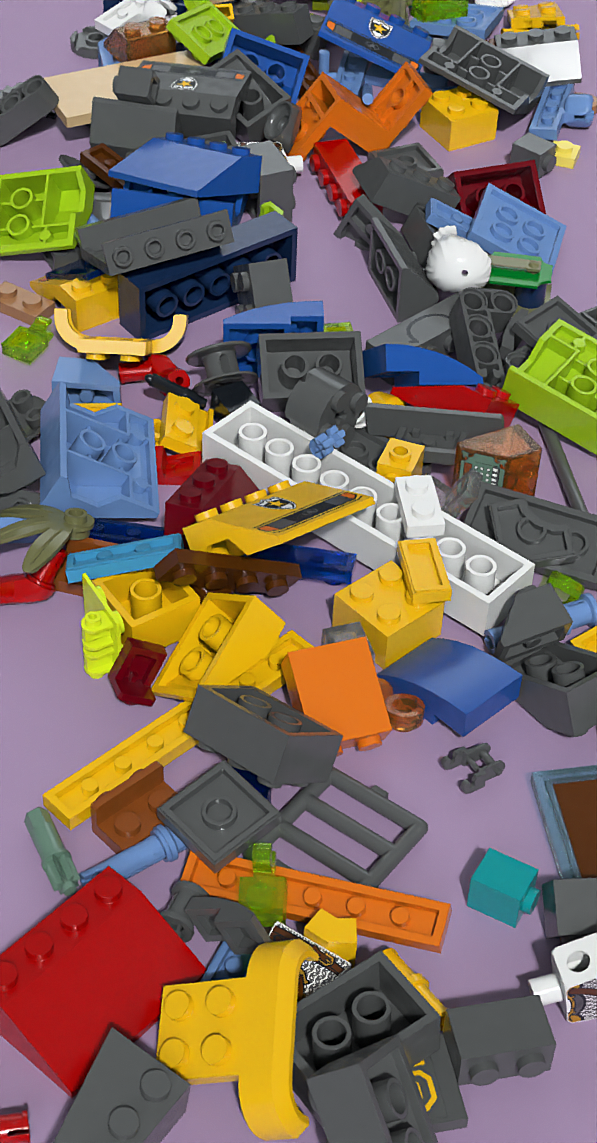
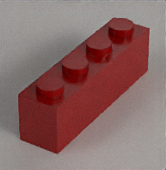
(334, 165)

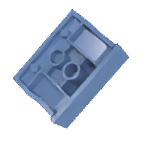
(97, 459)

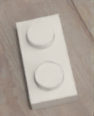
(419, 506)

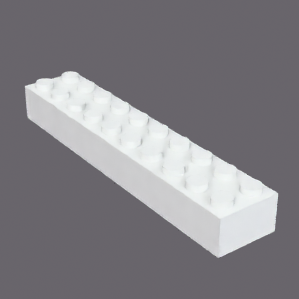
(272, 450)

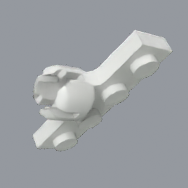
(134, 11)

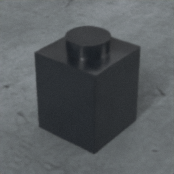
(230, 398)

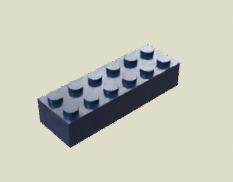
(201, 281)

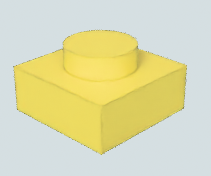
(566, 154)

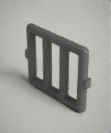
(374, 798)

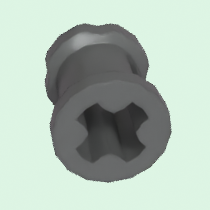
(175, 912)

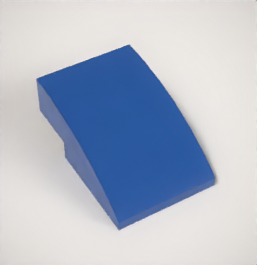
(277, 318)
(416, 367)
(454, 682)

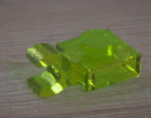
(28, 343)
(264, 892)

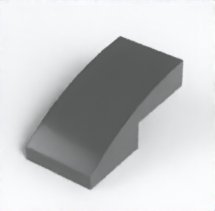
(509, 340)
(227, 921)

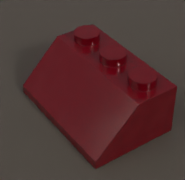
(516, 179)
(207, 487)

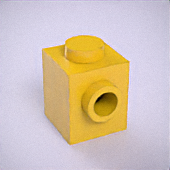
(400, 459)

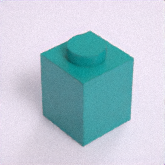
(503, 888)

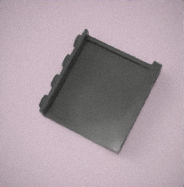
(152, 236)

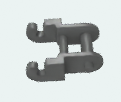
(469, 757)

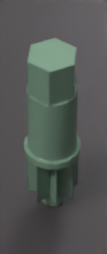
(54, 857)

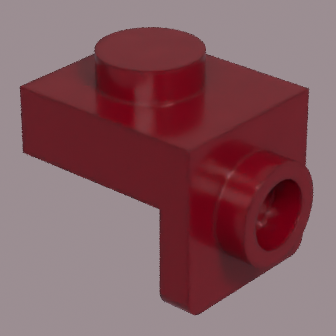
(136, 671)

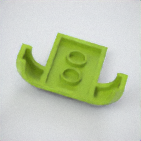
(203, 30)

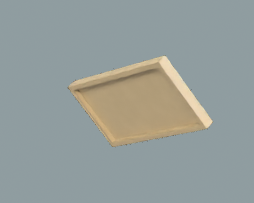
(79, 87)

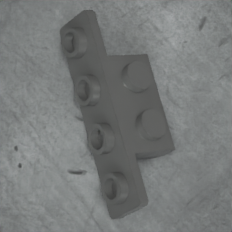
(430, 427)

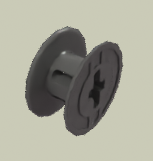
(221, 365)

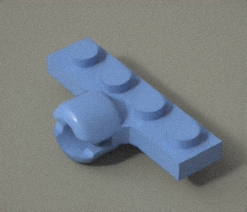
(561, 106)

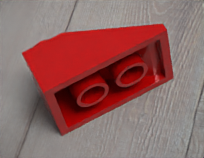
(461, 398)

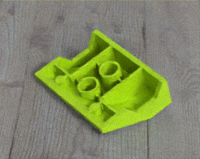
(43, 209)
(560, 383)

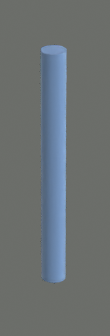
(367, 94)

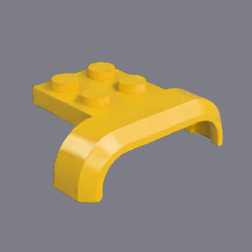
(129, 348)
(243, 1035)

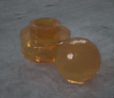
(404, 710)

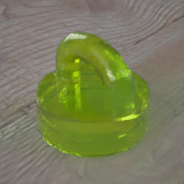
(566, 585)

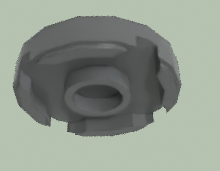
(86, 42)

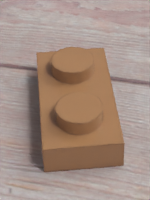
(23, 303)

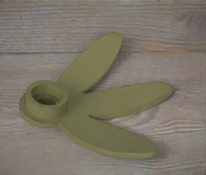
(54, 525)

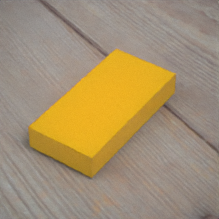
(424, 571)

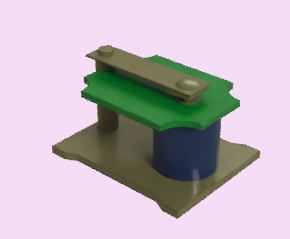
(523, 277)

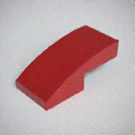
(176, 468)

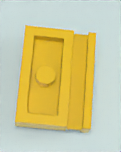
(183, 424)

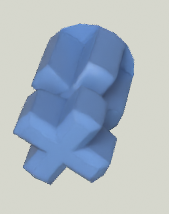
(323, 444)

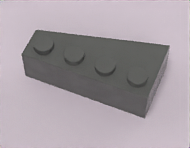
(125, 1098)

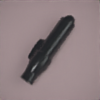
(165, 385)

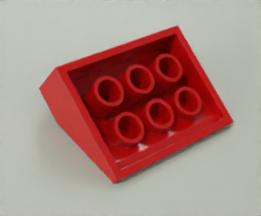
(88, 971)

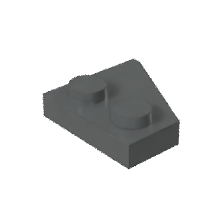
(357, 222)

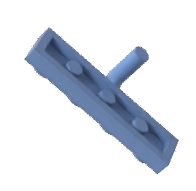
(350, 71)

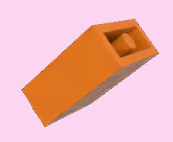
(339, 690)

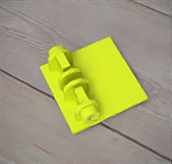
(100, 631)

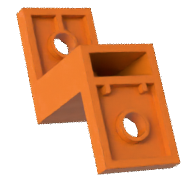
(368, 126)

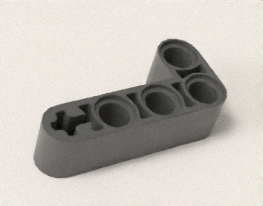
(473, 324)

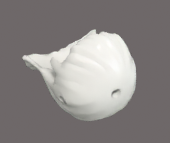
(451, 256)

